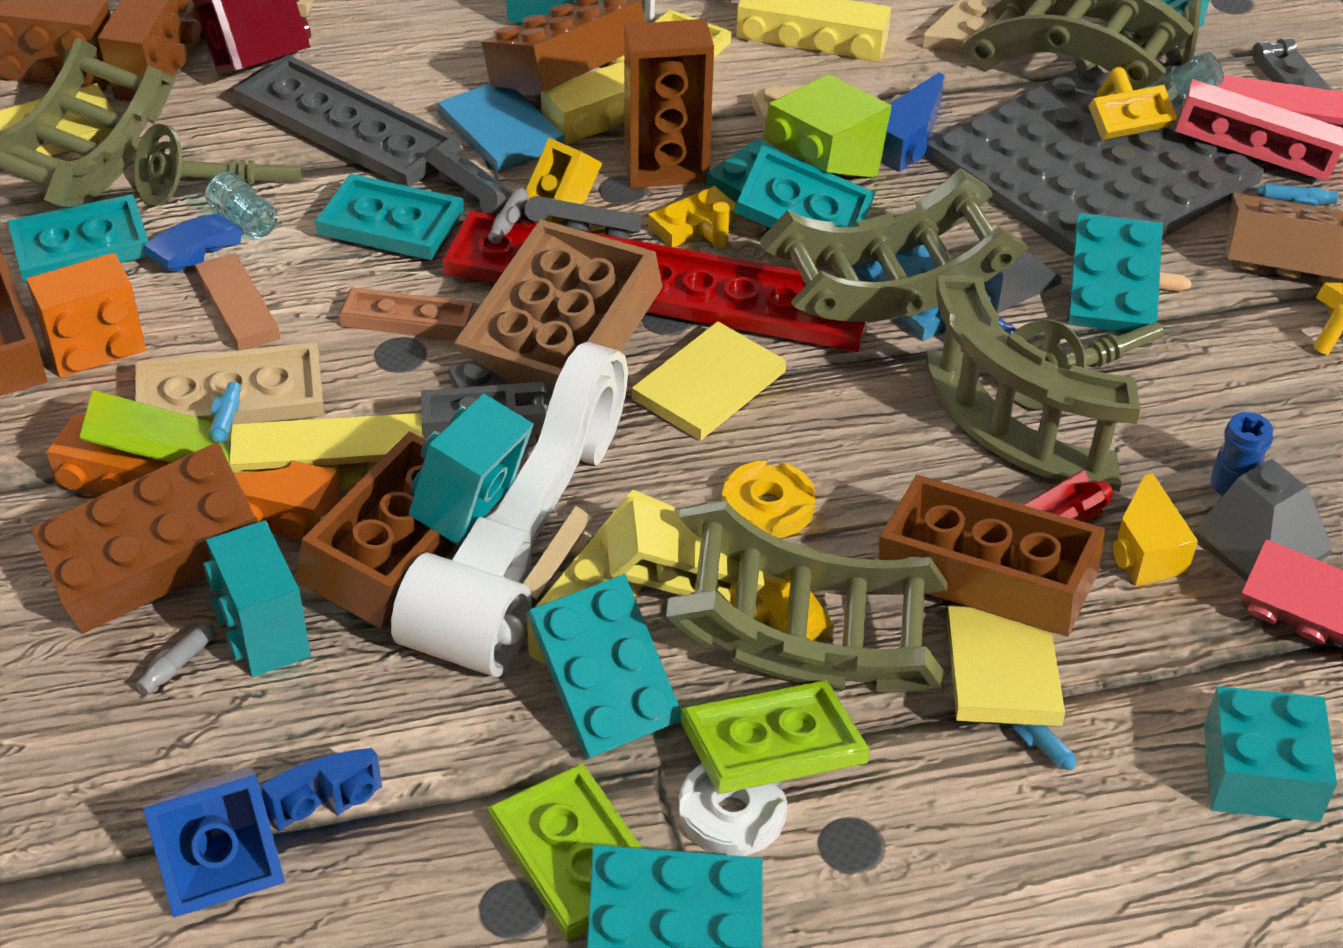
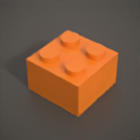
(87, 314)

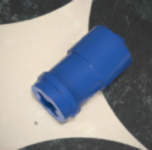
(1243, 449)

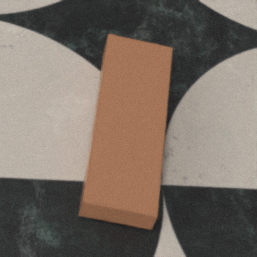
(237, 302)
(405, 313)

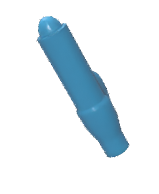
(1303, 195)
(224, 411)
(1047, 743)

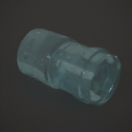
(1177, 79)
(241, 205)

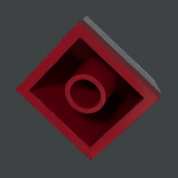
(251, 31)

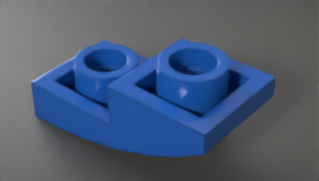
(187, 241)
(336, 779)

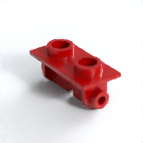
(1075, 498)

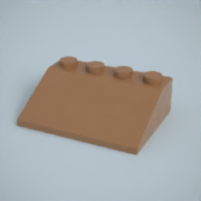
(1285, 237)
(557, 295)

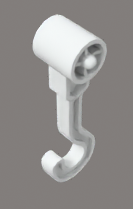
(476, 603)

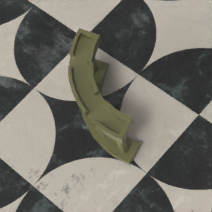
(1058, 28)
(102, 162)
(882, 238)
(1022, 368)
(791, 655)

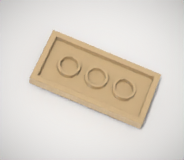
(273, 381)

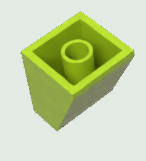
(830, 126)

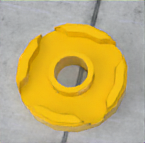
(786, 482)

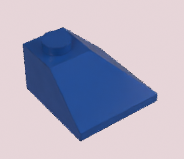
(213, 842)

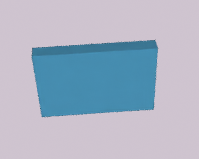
(499, 125)

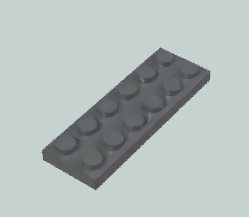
(345, 119)

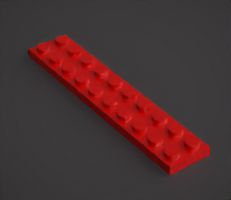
(693, 285)

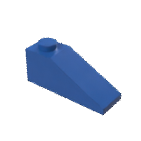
(912, 123)

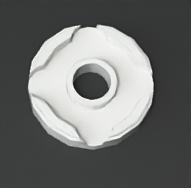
(728, 831)

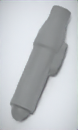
(508, 216)
(169, 661)

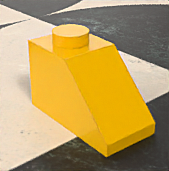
(563, 175)
(1153, 536)

